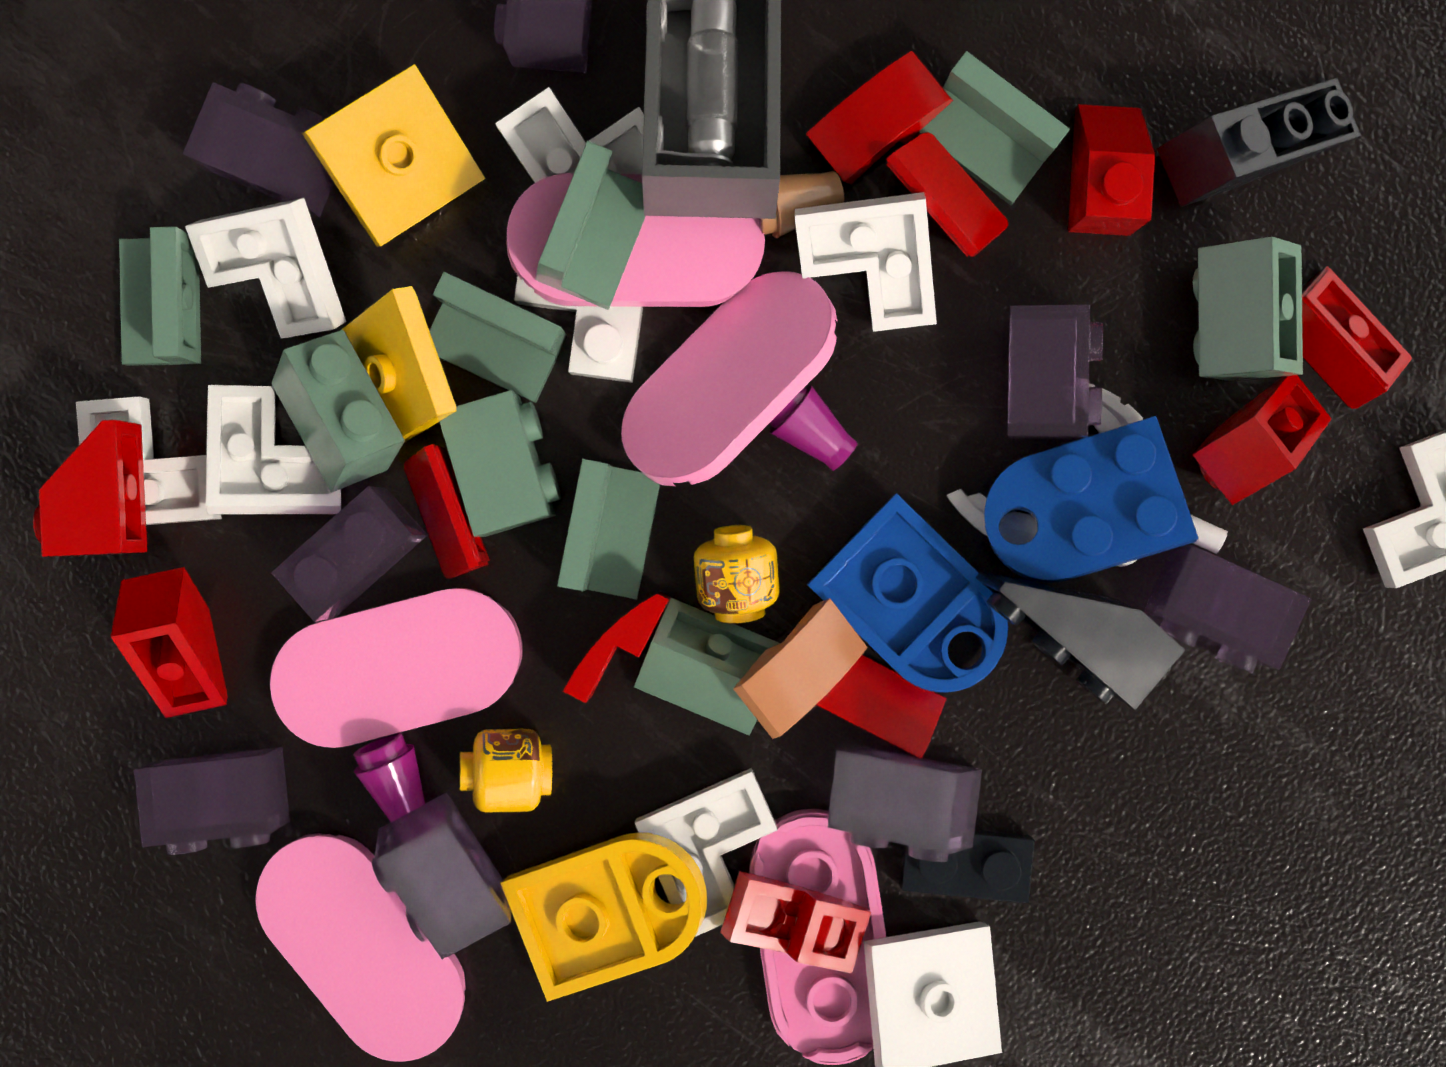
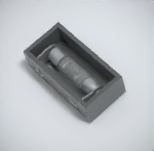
(712, 108)

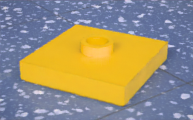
(394, 155)
(402, 361)

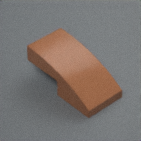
(800, 669)

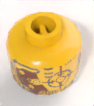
(736, 574)
(507, 770)

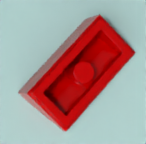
(949, 193)
(1347, 341)
(444, 511)
(886, 705)

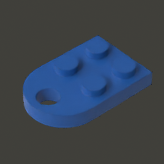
(1092, 504)
(910, 597)

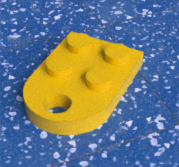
(600, 913)

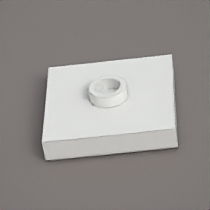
(932, 996)

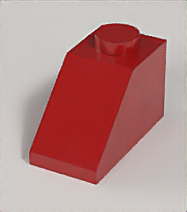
(1110, 171)
(1262, 439)
(96, 496)
(170, 641)

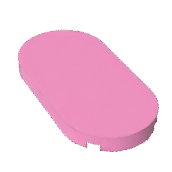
(670, 264)
(729, 379)
(395, 667)
(358, 948)
(811, 1006)

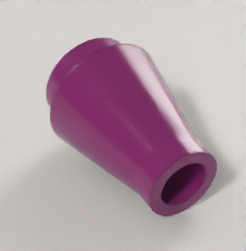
(813, 429)
(390, 775)

